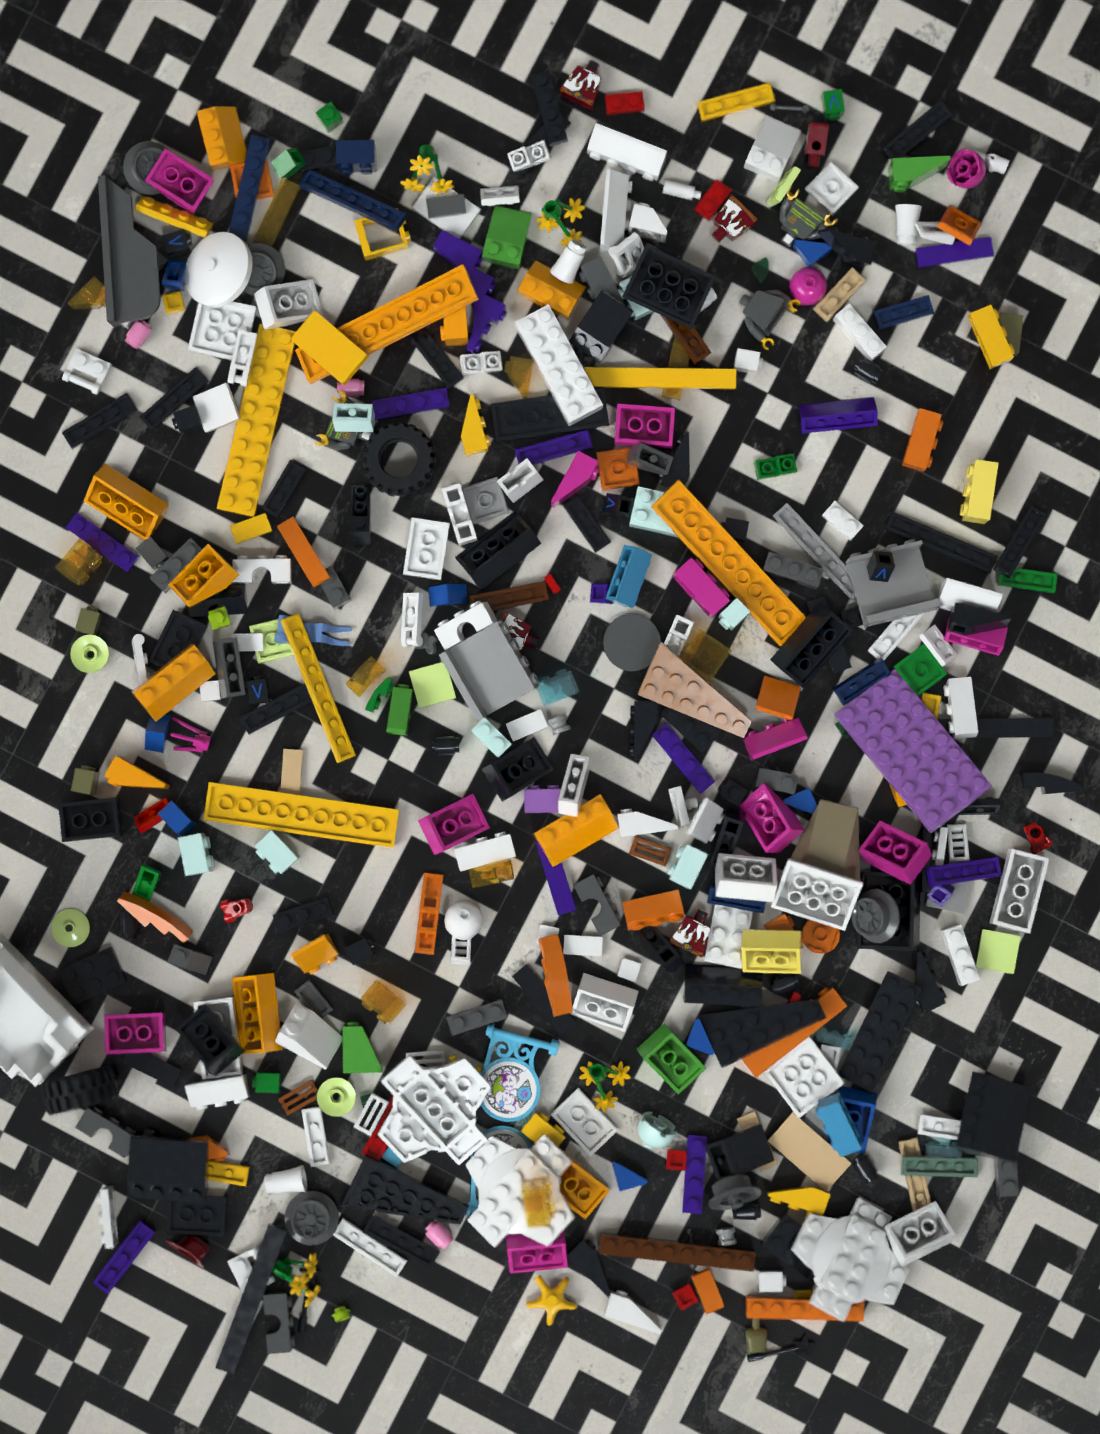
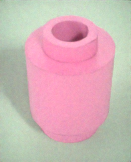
(138, 334)
(353, 388)
(438, 1234)

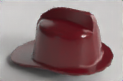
(191, 1247)

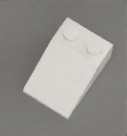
(772, 149)
(287, 303)
(705, 820)
(309, 1036)

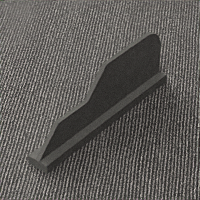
(128, 259)

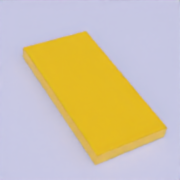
(329, 347)

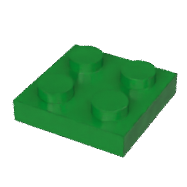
(920, 670)

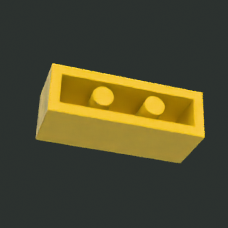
(991, 336)

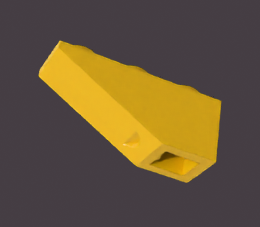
(472, 433)
(806, 1198)

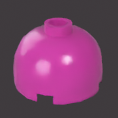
(966, 169)
(808, 286)

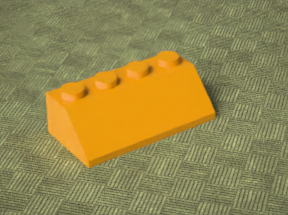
(125, 502)
(173, 682)
(572, 833)
(257, 1012)

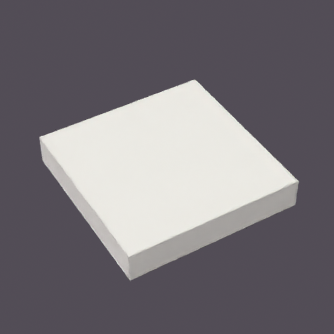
(831, 188)
(216, 407)

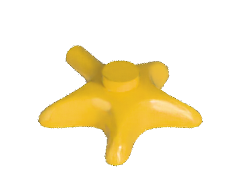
(551, 1298)

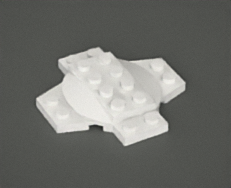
(434, 1109)
(499, 1176)
(850, 1259)

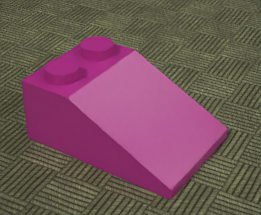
(179, 181)
(578, 476)
(771, 819)
(453, 824)

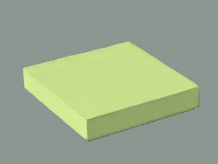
(783, 186)
(271, 649)
(432, 685)
(997, 951)

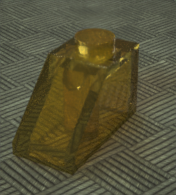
(90, 296)
(519, 374)
(365, 676)
(491, 874)

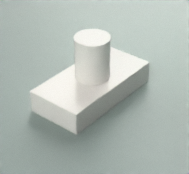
(681, 805)

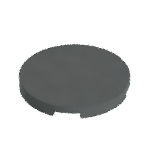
(631, 642)

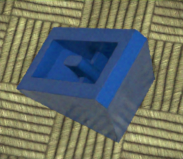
(811, 251)
(174, 276)
(448, 594)
(157, 733)
(802, 801)
(177, 819)
(698, 1039)
(626, 1177)

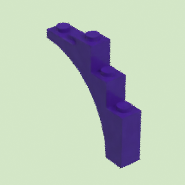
(486, 308)

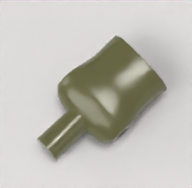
(756, 1337)

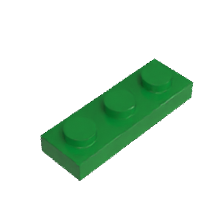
(1030, 580)

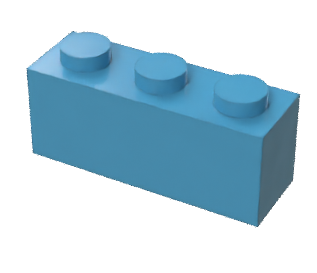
(628, 576)
(839, 1125)

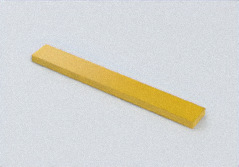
(662, 378)
(317, 687)

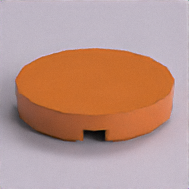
(820, 937)

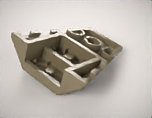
(831, 840)

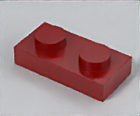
(624, 103)
(712, 200)
(150, 817)

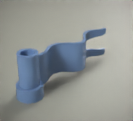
(314, 633)

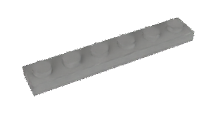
(815, 548)

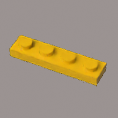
(174, 216)

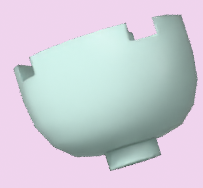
(655, 1131)

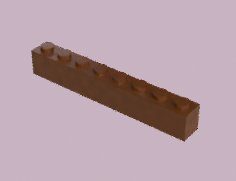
(677, 1251)

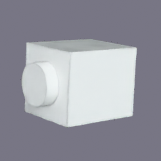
(747, 361)
(771, 1281)

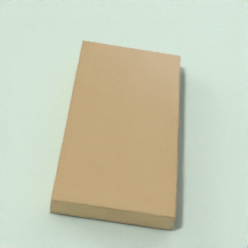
(809, 1151)

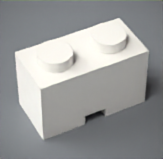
(520, 480)

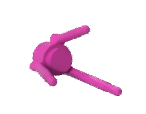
(200, 741)

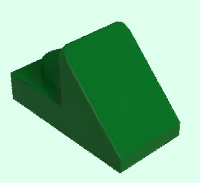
(146, 882)

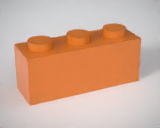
(922, 440)
(653, 910)

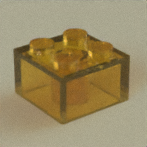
(79, 562)
(705, 655)
(383, 1002)
(536, 1202)

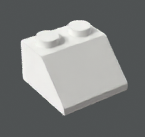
(647, 223)

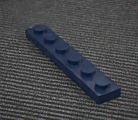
(249, 187)
(353, 200)

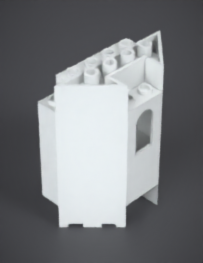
(35, 1020)

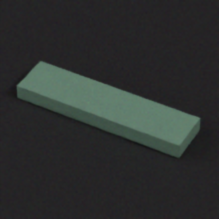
(939, 1166)

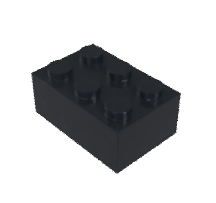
(90, 819)

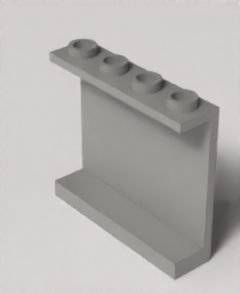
(902, 596)
(489, 670)

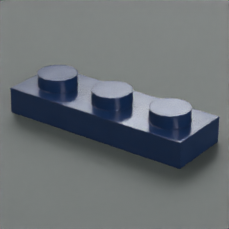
(903, 312)
(861, 681)
(750, 905)

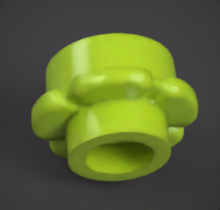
(341, 1314)

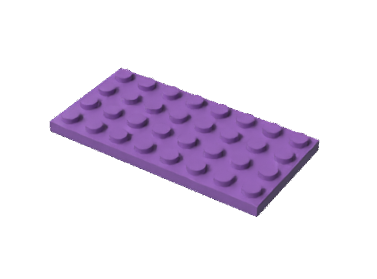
(913, 751)

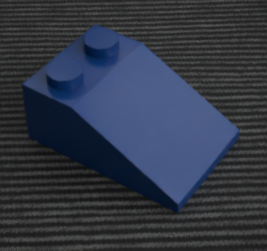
(861, 1108)

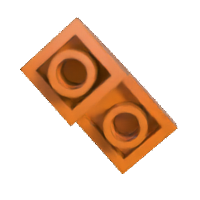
(707, 1291)

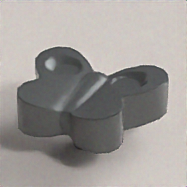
(428, 643)

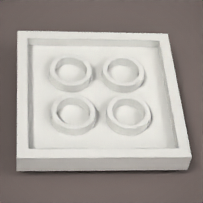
(217, 328)
(804, 1077)

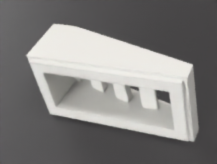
(933, 233)
(957, 827)
(460, 960)

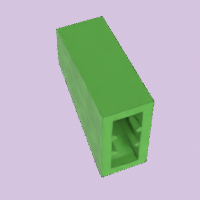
(400, 710)
(358, 1051)

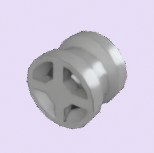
(559, 724)
(726, 1236)

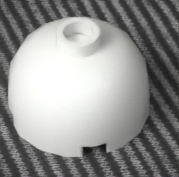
(463, 920)

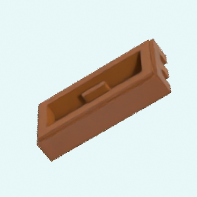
(665, 856)
(285, 1105)

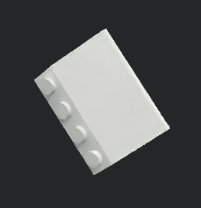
(816, 894)

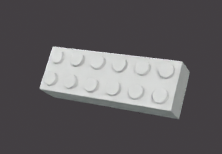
(558, 365)

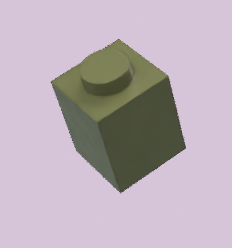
(88, 621)

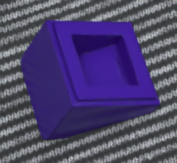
(599, 593)
(940, 894)

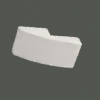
(529, 156)
(480, 363)

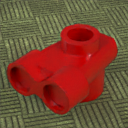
(1039, 841)
(235, 908)

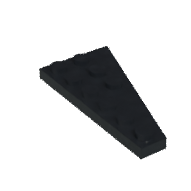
(749, 1030)
(396, 1193)

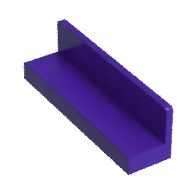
(838, 415)

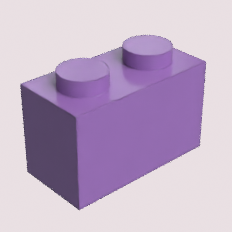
(541, 800)

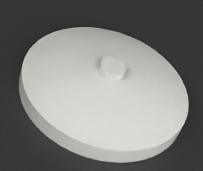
(218, 269)

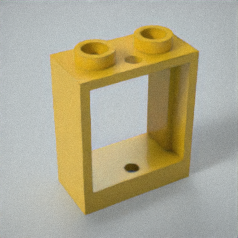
(363, 222)

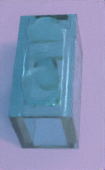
(557, 687)

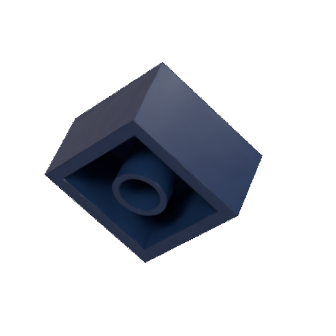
(356, 156)

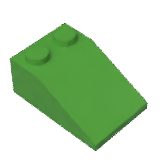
(910, 171)
(506, 237)
(671, 1058)

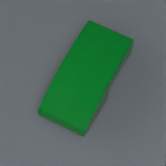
(775, 466)
(383, 689)

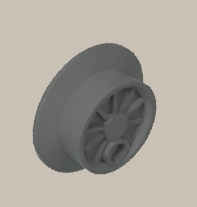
(139, 163)
(267, 267)
(876, 916)
(733, 1193)
(311, 1218)

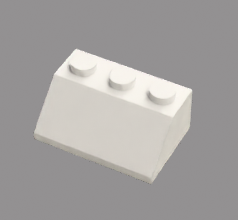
(959, 592)
(604, 1002)
(218, 1091)
(919, 1233)

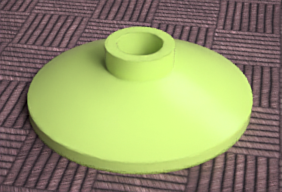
(80, 651)
(80, 927)
(329, 1104)

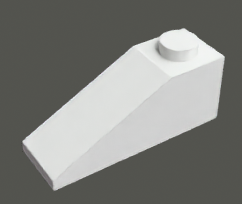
(636, 823)
(627, 1310)

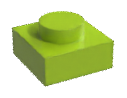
(219, 618)

